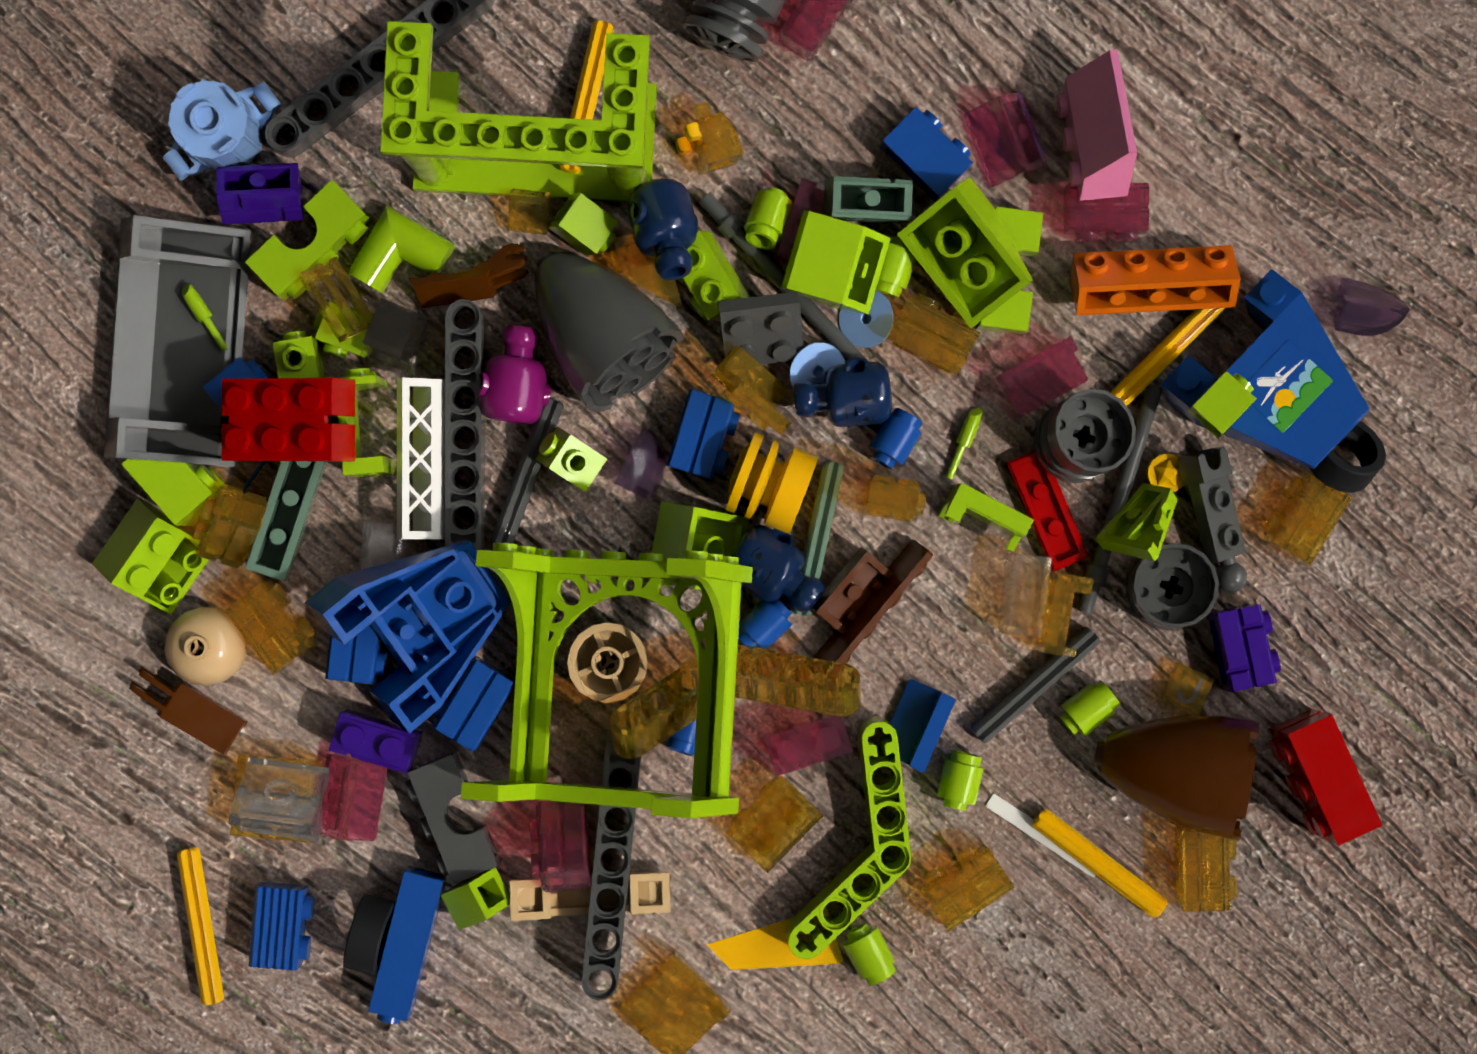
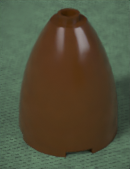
(1185, 769)

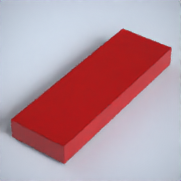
(1051, 515)

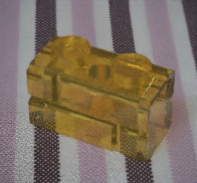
(932, 334)
(893, 499)
(1305, 519)
(229, 525)
(271, 626)
(1204, 871)
(965, 886)

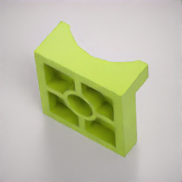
(1002, 517)

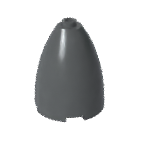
(601, 329)

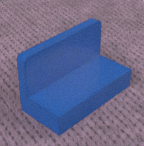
(919, 722)

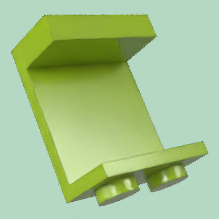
(365, 466)

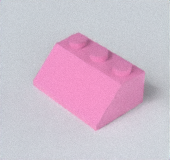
(1098, 129)

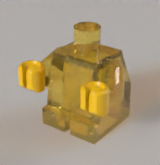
(712, 139)

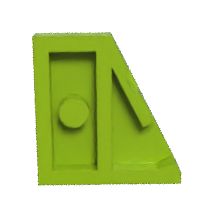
(1140, 523)

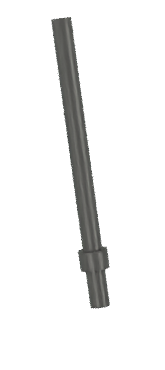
(733, 228)
(1121, 493)

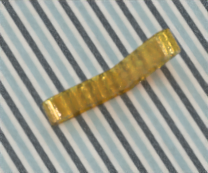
(760, 677)

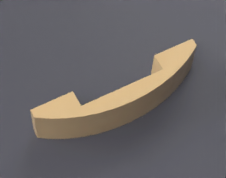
(646, 895)

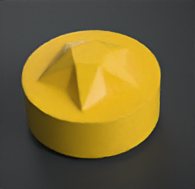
(1164, 472)

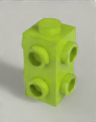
(711, 277)

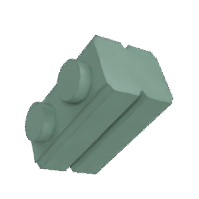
(868, 199)

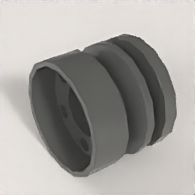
(732, 26)
(1102, 427)
(1192, 576)

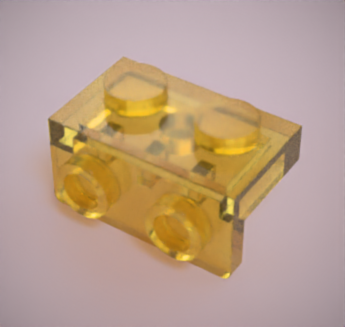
(755, 387)
(773, 822)

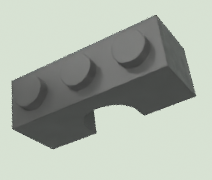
(461, 851)

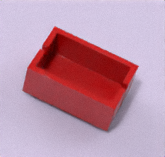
(287, 419)
(1324, 777)

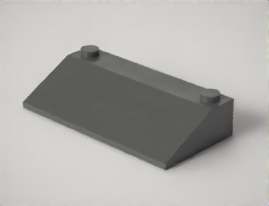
(161, 349)

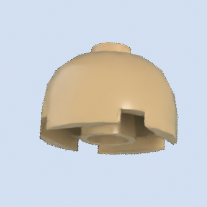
(222, 648)
(593, 677)

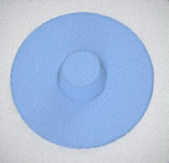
(870, 329)
(813, 362)

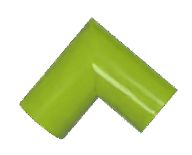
(394, 240)

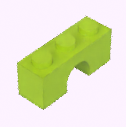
(337, 222)
(1025, 232)

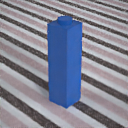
(407, 945)

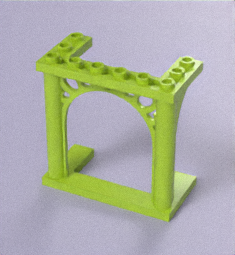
(506, 152)
(535, 587)

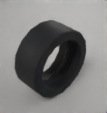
(1345, 476)
(368, 934)

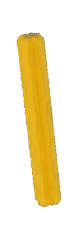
(590, 79)
(1165, 353)
(1100, 863)
(200, 926)

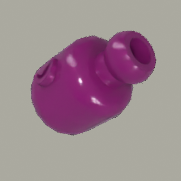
(513, 383)

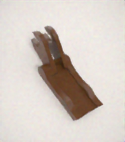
(472, 284)
(191, 711)

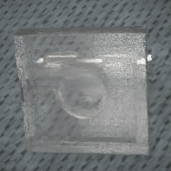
(280, 799)

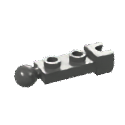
(1216, 513)

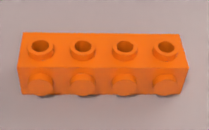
(1154, 280)

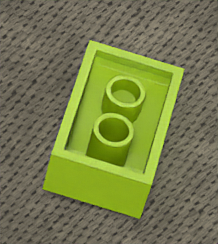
(967, 252)

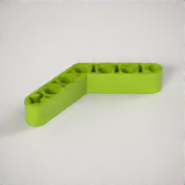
(869, 860)

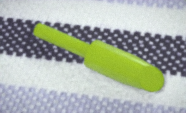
(202, 313)
(965, 438)

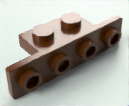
(863, 595)

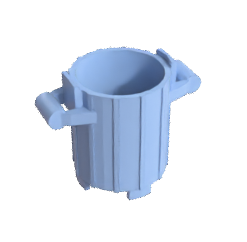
(217, 126)

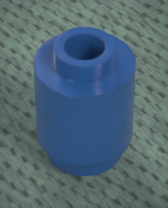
(895, 439)
(764, 624)

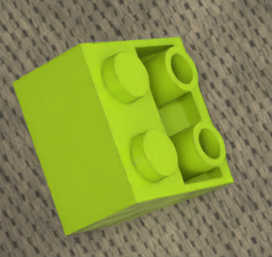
(836, 262)
(151, 557)

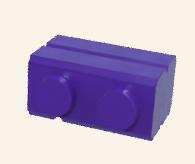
(259, 193)
(1244, 647)
(375, 741)

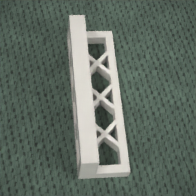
(426, 456)

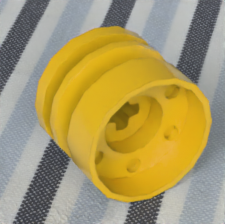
(771, 482)

